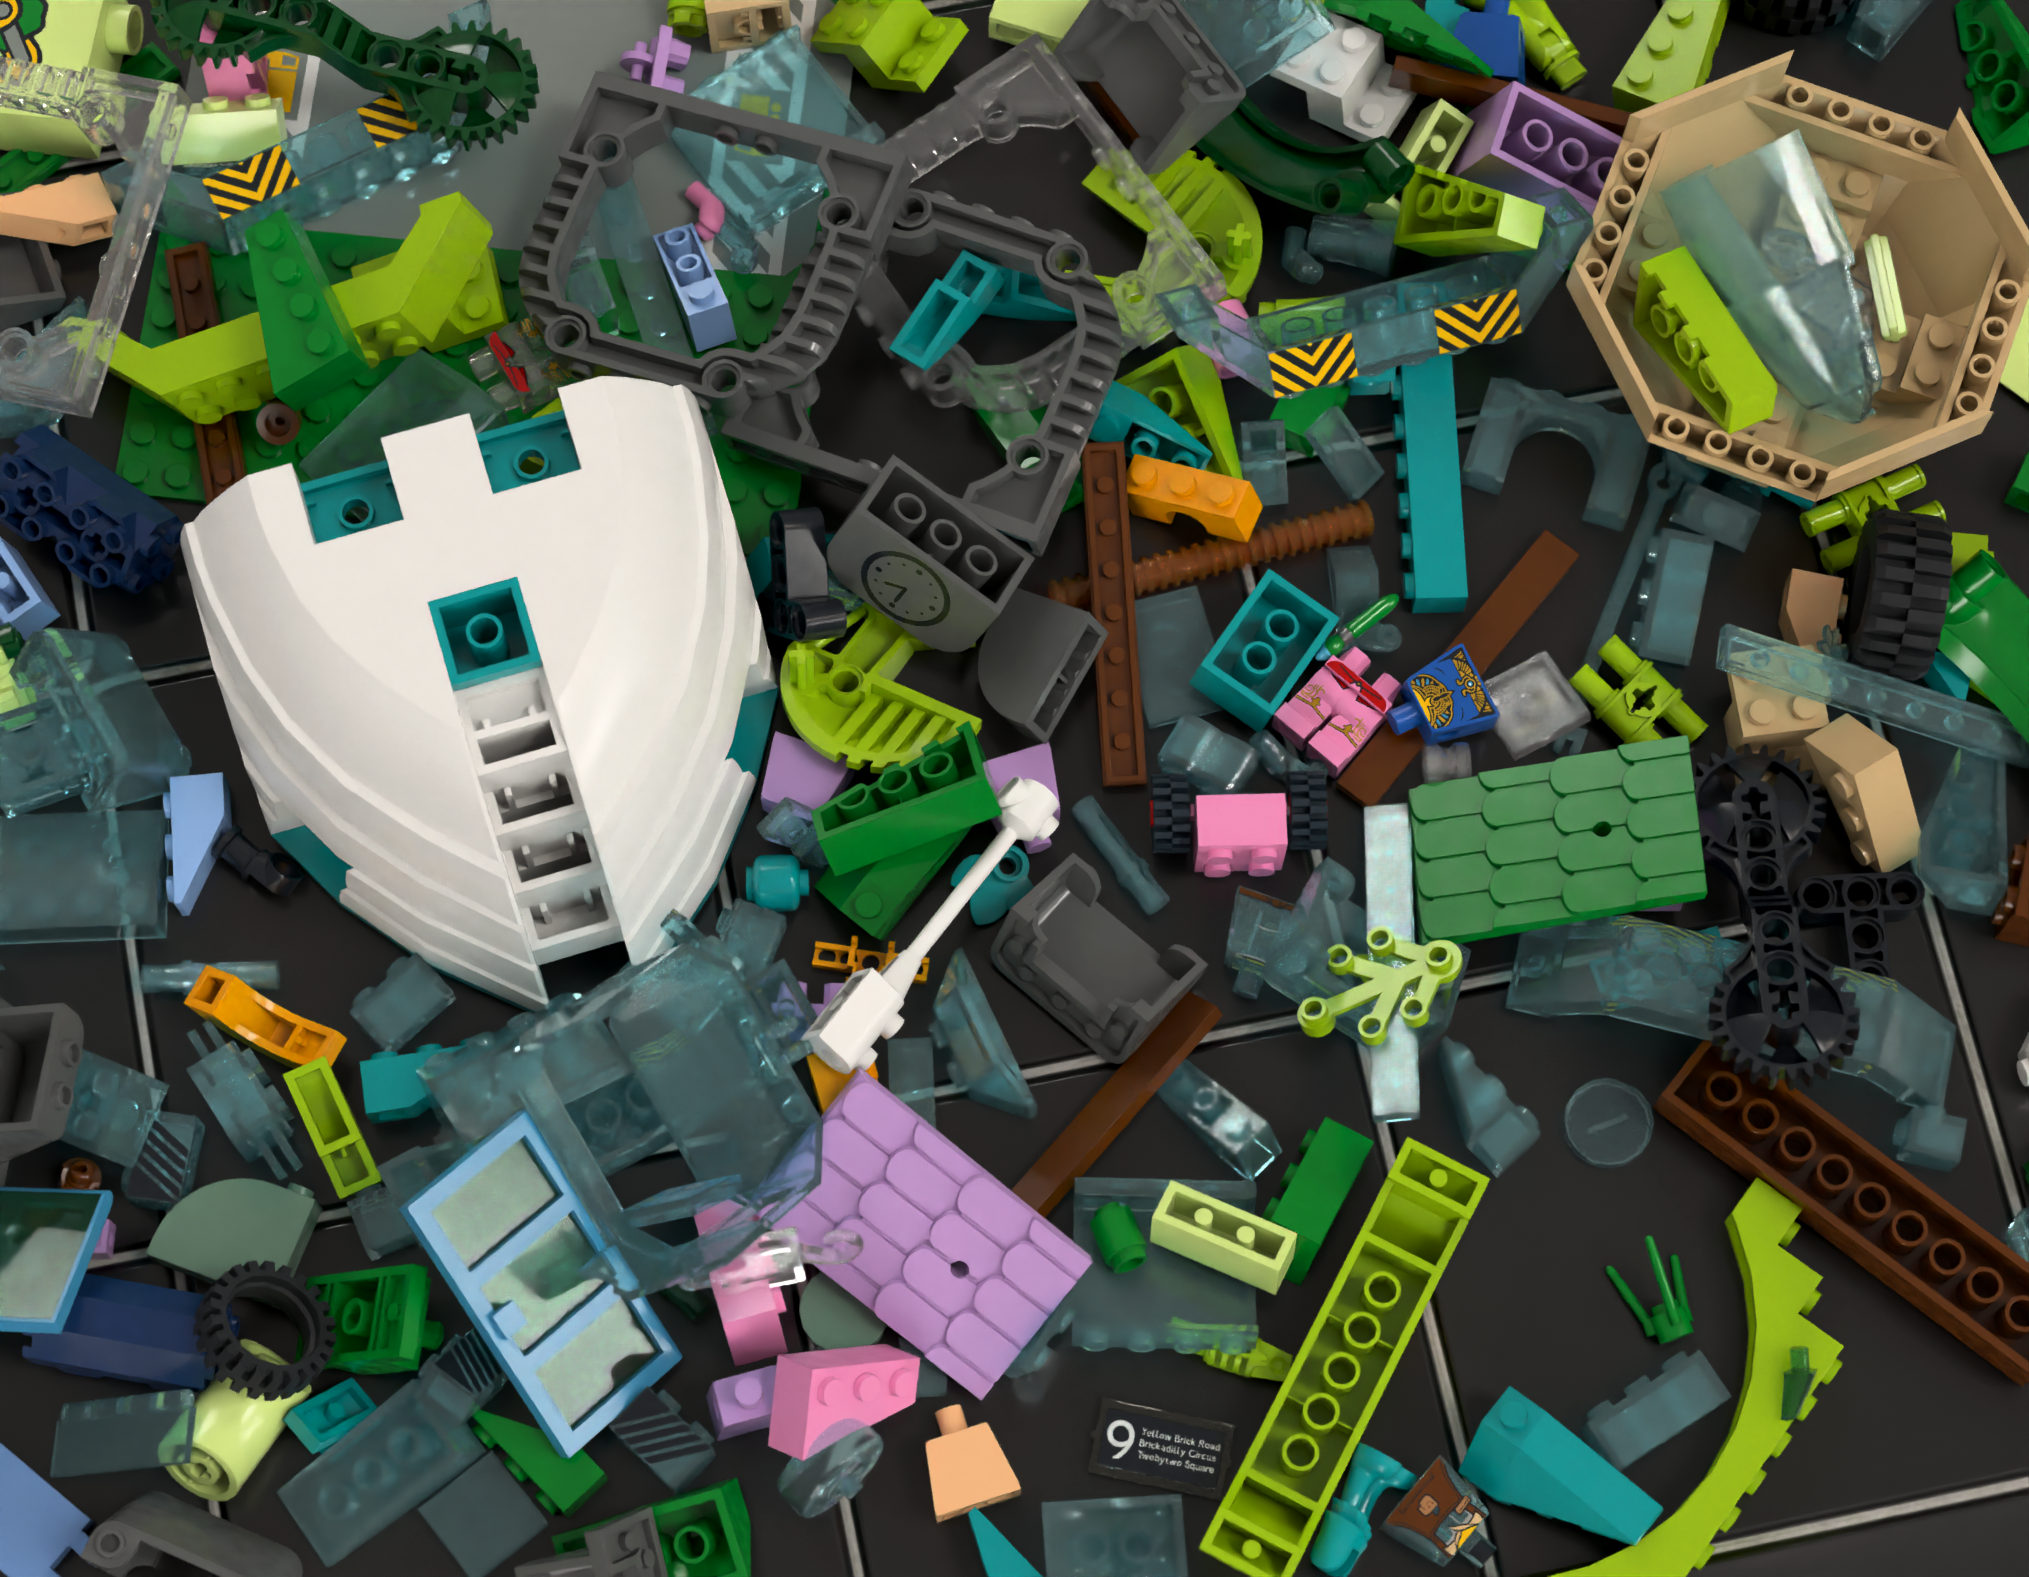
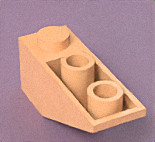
(60, 212)
(1808, 605)

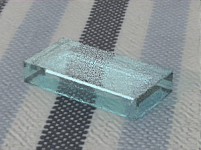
(1344, 452)

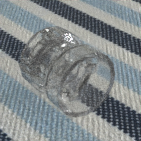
(1445, 764)

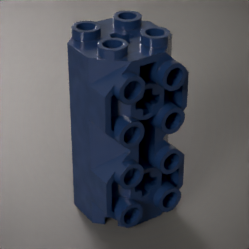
(98, 519)
(129, 1335)

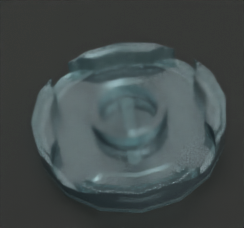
(1608, 1123)

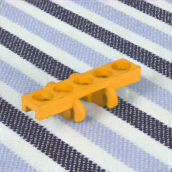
(852, 965)

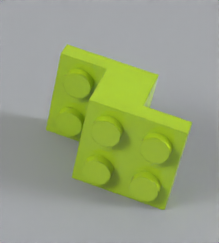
(890, 41)
(477, 309)

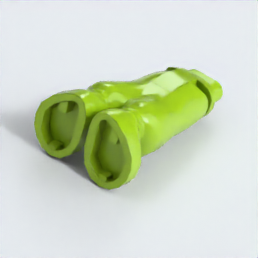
(1545, 41)

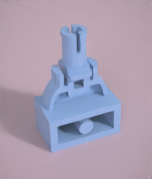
(21, 595)

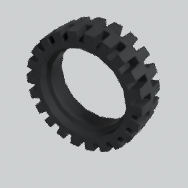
(240, 1364)

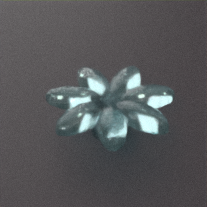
(1829, 645)

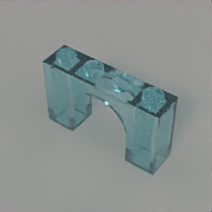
(1516, 412)

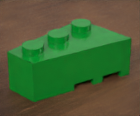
(1317, 1190)

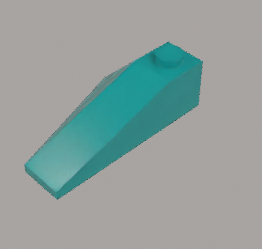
(1540, 1465)

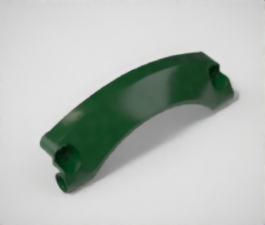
(1303, 173)

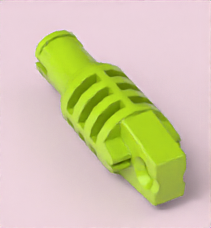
(1263, 1362)

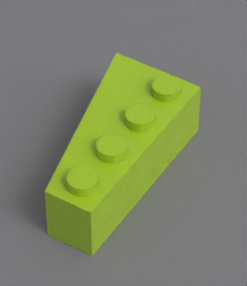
(1672, 54)
(1461, 217)
(1701, 341)

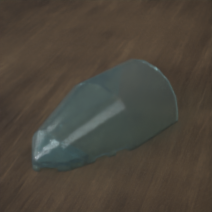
(1783, 272)

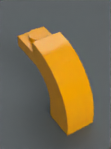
(261, 1022)

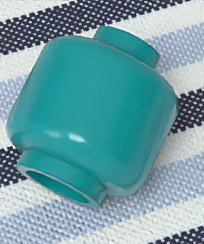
(776, 882)

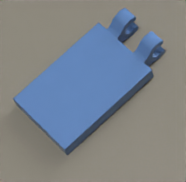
(35, 1522)

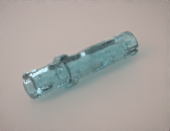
(1129, 868)
(184, 976)

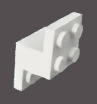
(1348, 82)

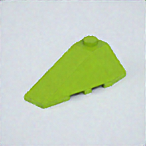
(1192, 395)

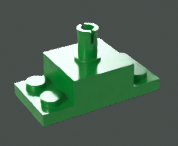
(378, 1318)

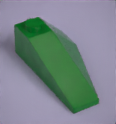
(885, 889)

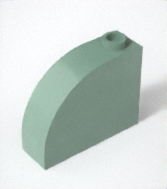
(235, 1225)

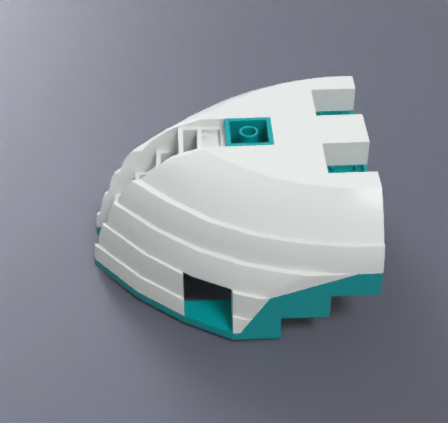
(505, 691)

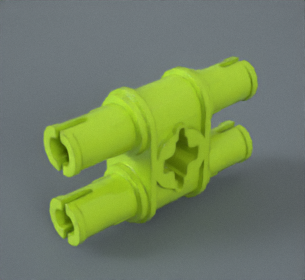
(1854, 504)
(1639, 679)

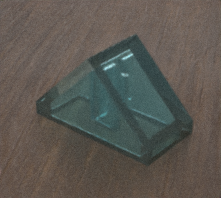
(1352, 581)

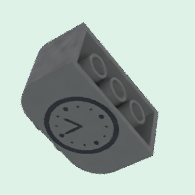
(925, 559)

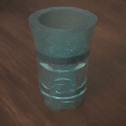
(1354, 242)

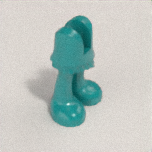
(1346, 1526)

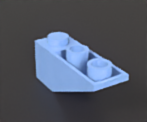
(695, 287)
(199, 819)

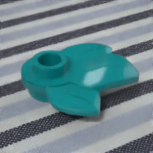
(998, 891)

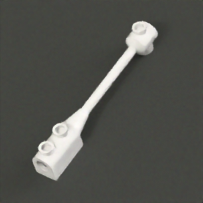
(870, 999)

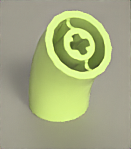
(232, 1434)

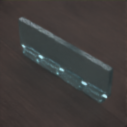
(124, 1433)

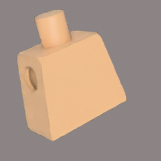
(966, 1466)

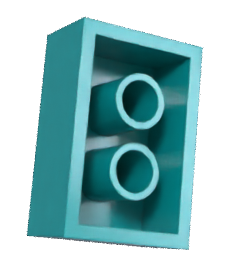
(1264, 650)

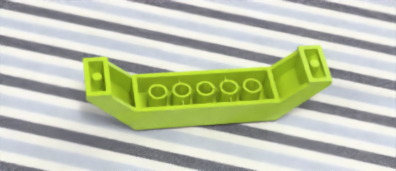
(387, 309)
(1344, 1363)

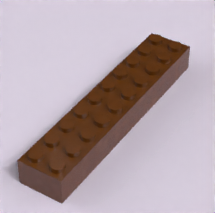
(1860, 1203)

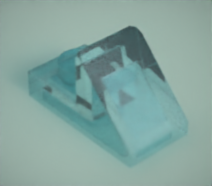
(1264, 459)

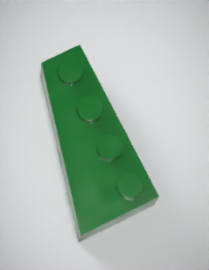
(300, 316)
(909, 804)

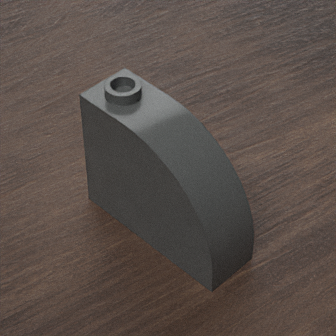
(1037, 660)

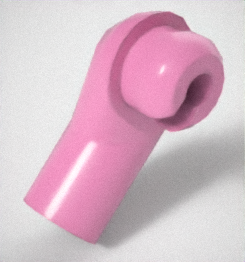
(710, 210)

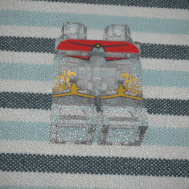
(523, 363)

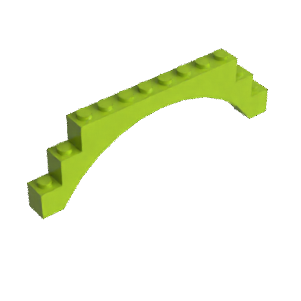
(1775, 1292)

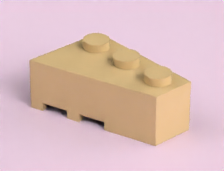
(1867, 792)

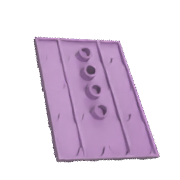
(919, 1212)

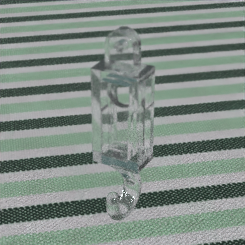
(777, 1261)

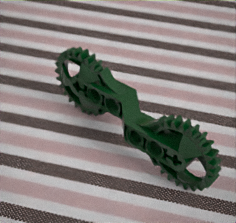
(460, 80)

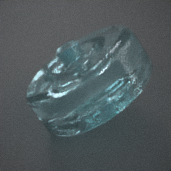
(831, 1468)

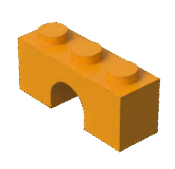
(1220, 502)

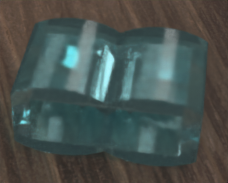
(1208, 757)

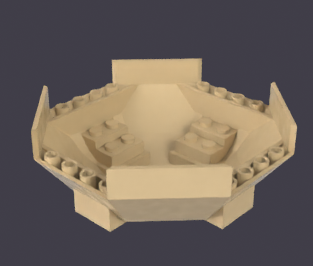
(1952, 246)

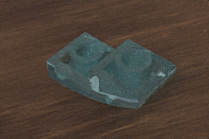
(793, 827)

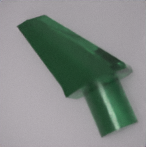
(1796, 1382)

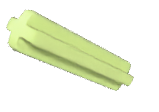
(1885, 288)

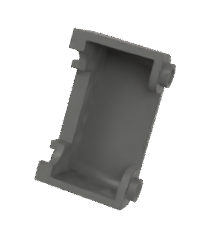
(1155, 72)
(1090, 964)
(165, 1524)

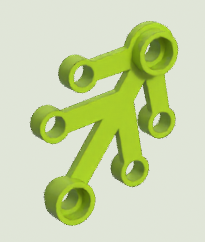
(1385, 983)

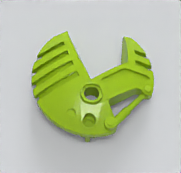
(1211, 207)
(853, 704)

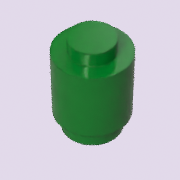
(1119, 1237)

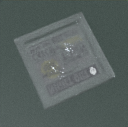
(1534, 705)

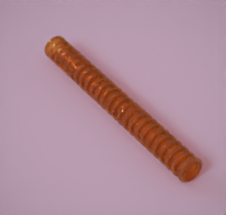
(1229, 553)

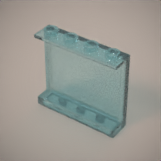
(786, 85)
(1170, 1296)

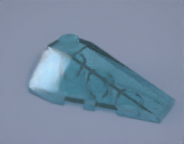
(1966, 836)

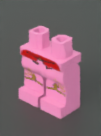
(1348, 700)

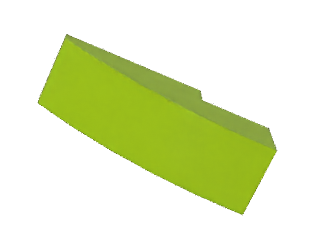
(332, 1127)

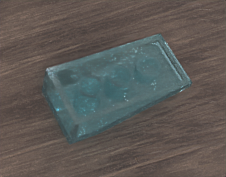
(377, 1474)

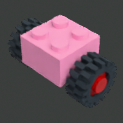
(1239, 829)

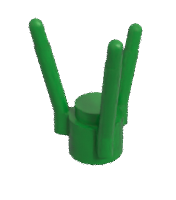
(1673, 1316)

